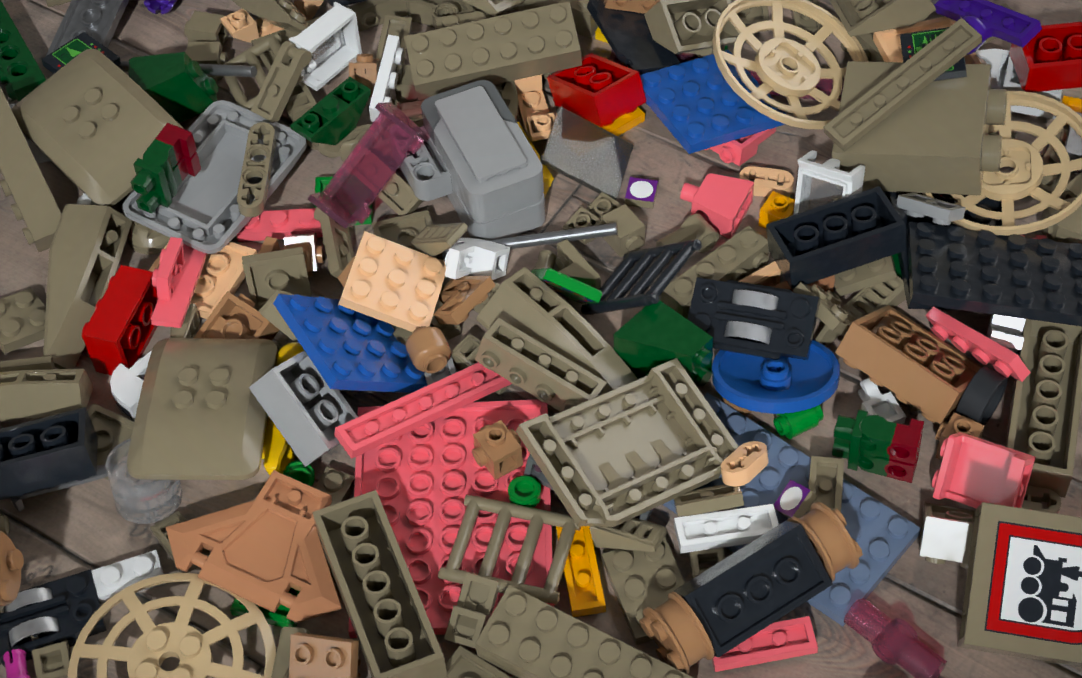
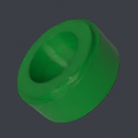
(524, 491)

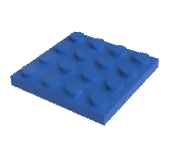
(701, 105)
(349, 346)

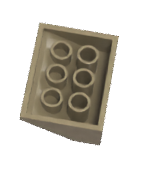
(880, 15)

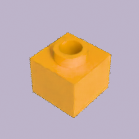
(775, 208)

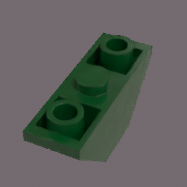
(335, 114)

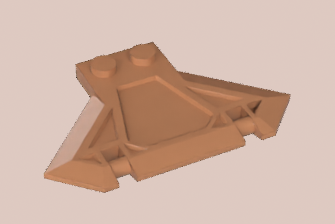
(263, 549)

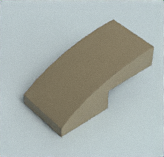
(472, 609)
(52, 660)

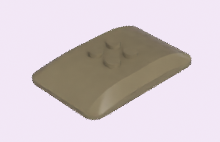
(92, 124)
(199, 412)

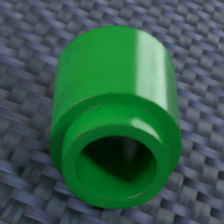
(798, 422)

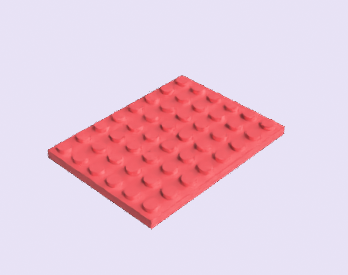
(423, 495)

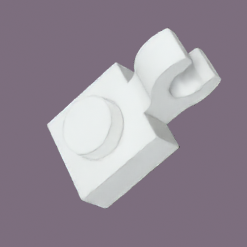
(879, 404)

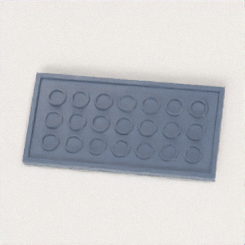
(874, 526)

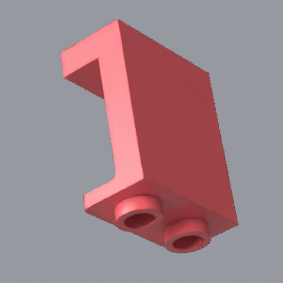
(981, 472)

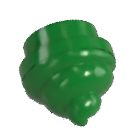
(300, 473)

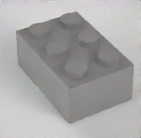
(303, 407)

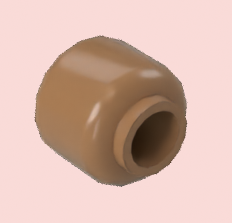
(428, 349)

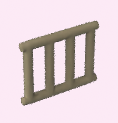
(250, 57)
(505, 511)

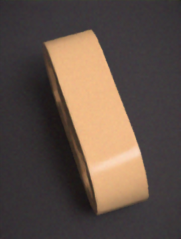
(767, 180)
(744, 463)

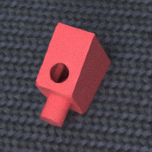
(720, 201)

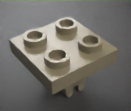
(830, 313)

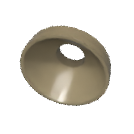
(146, 240)

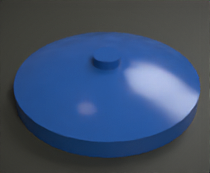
(776, 384)

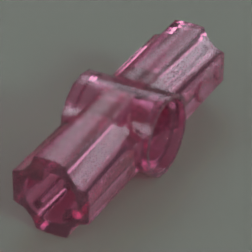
(894, 640)

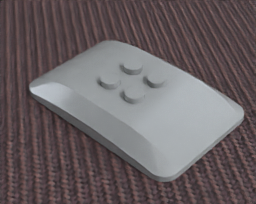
(207, 205)

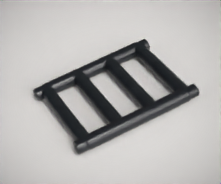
(642, 260)

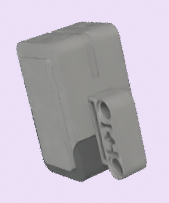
(479, 162)

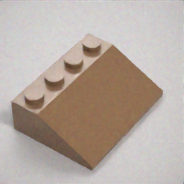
(908, 362)

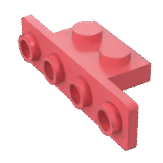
(176, 282)

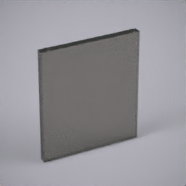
(586, 153)

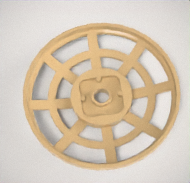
(782, 51)
(1027, 170)
(173, 638)

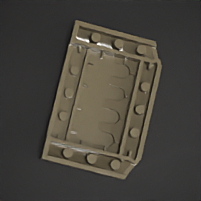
(630, 447)

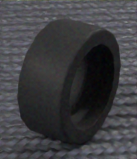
(982, 395)

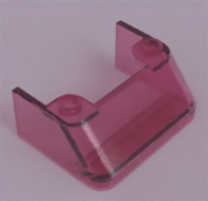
(369, 166)

